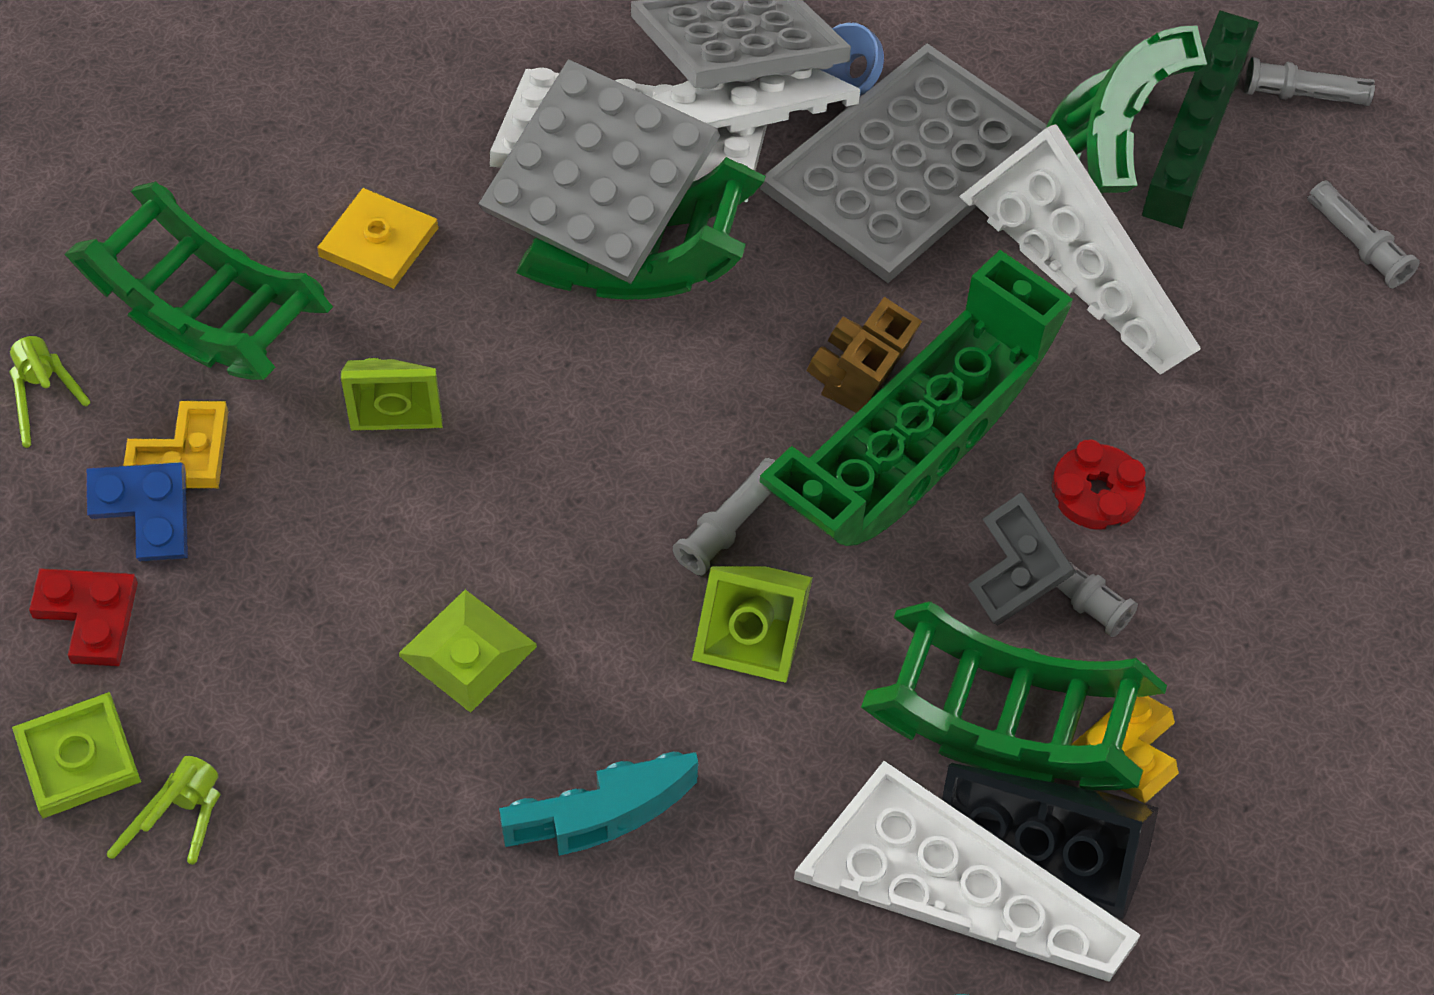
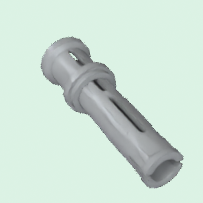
(1291, 81)
(1374, 245)
(718, 528)
(1092, 596)

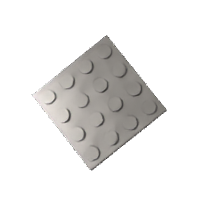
(739, 38)
(599, 170)

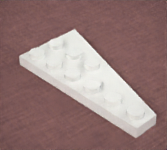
(761, 101)
(1075, 238)
(936, 865)

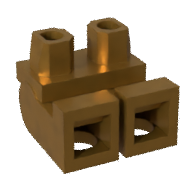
(867, 356)

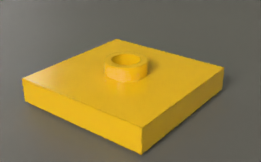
(378, 238)

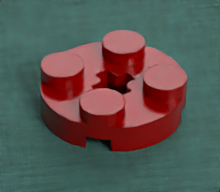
(1104, 463)

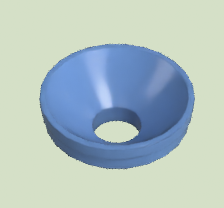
(862, 43)

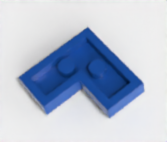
(150, 494)

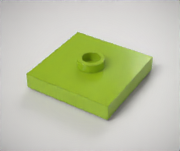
(76, 755)

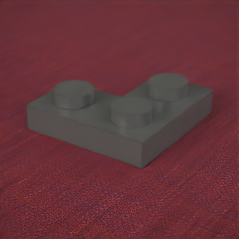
(1032, 562)

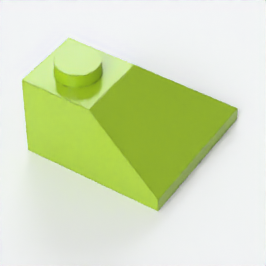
(391, 395)
(752, 620)
(467, 650)

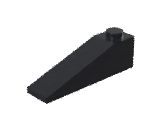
(1072, 832)

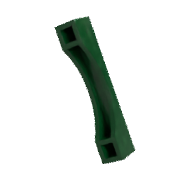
(1199, 120)

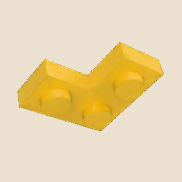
(196, 443)
(1146, 724)

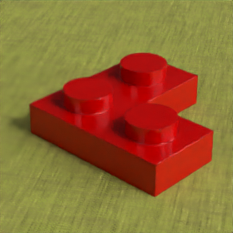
(97, 604)

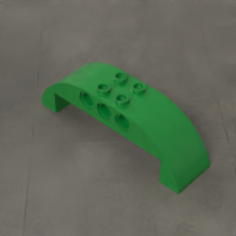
(928, 411)

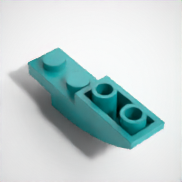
(623, 801)

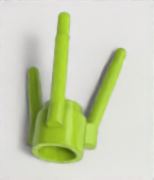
(36, 365)
(186, 787)

